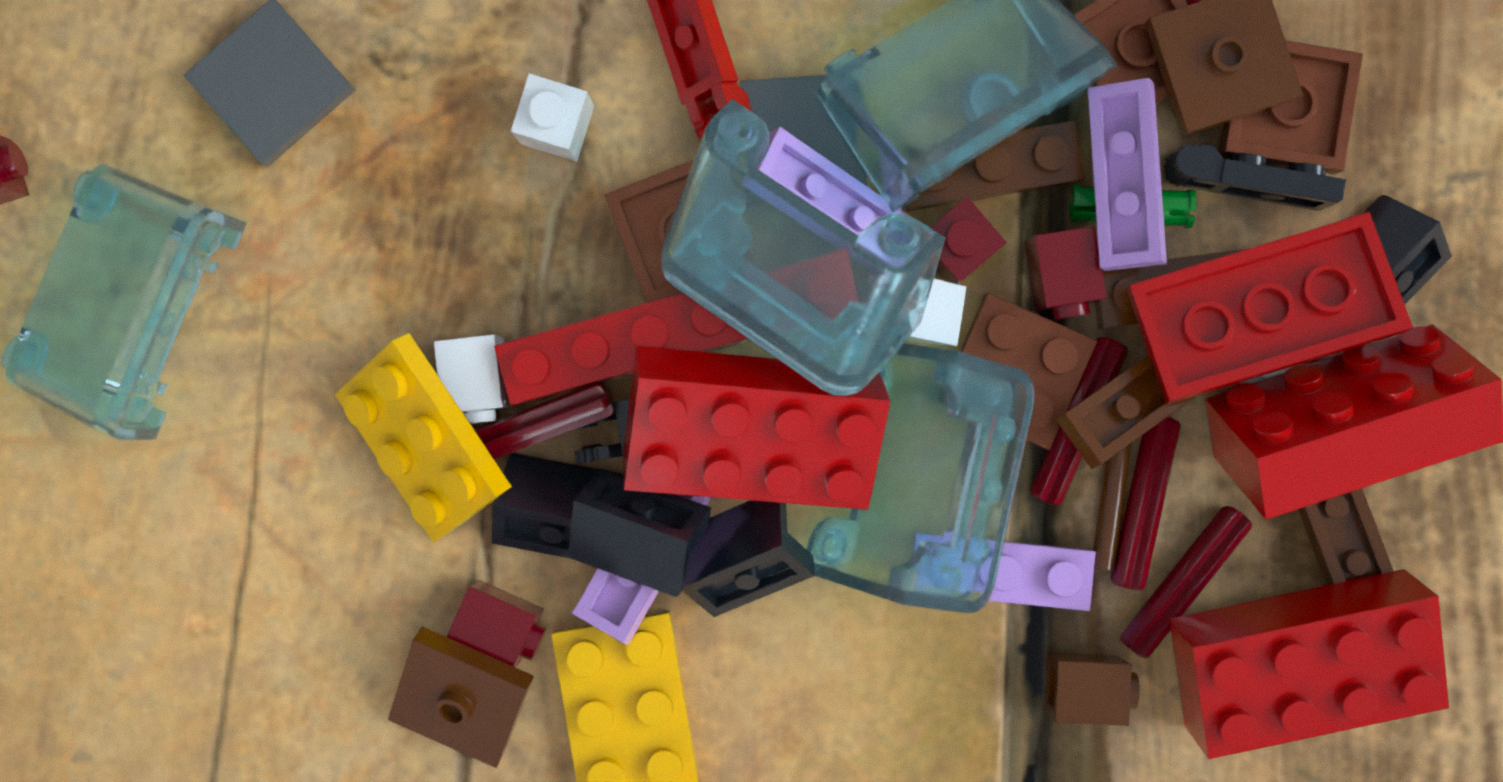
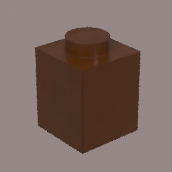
(1090, 689)

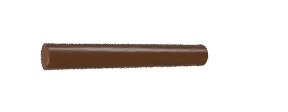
(1111, 509)

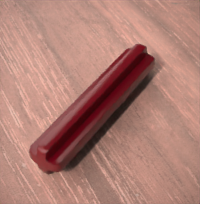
(547, 420)
(1063, 457)
(1145, 504)
(1186, 581)

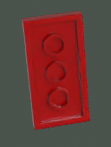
(1268, 308)

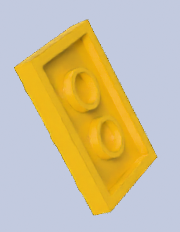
(421, 438)
(625, 704)

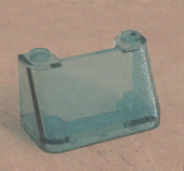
(957, 87)
(788, 271)
(116, 301)
(938, 484)

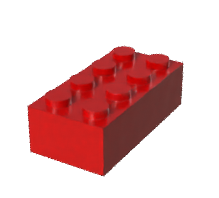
(1354, 420)
(749, 431)
(1310, 663)

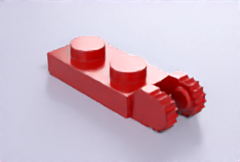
(697, 58)

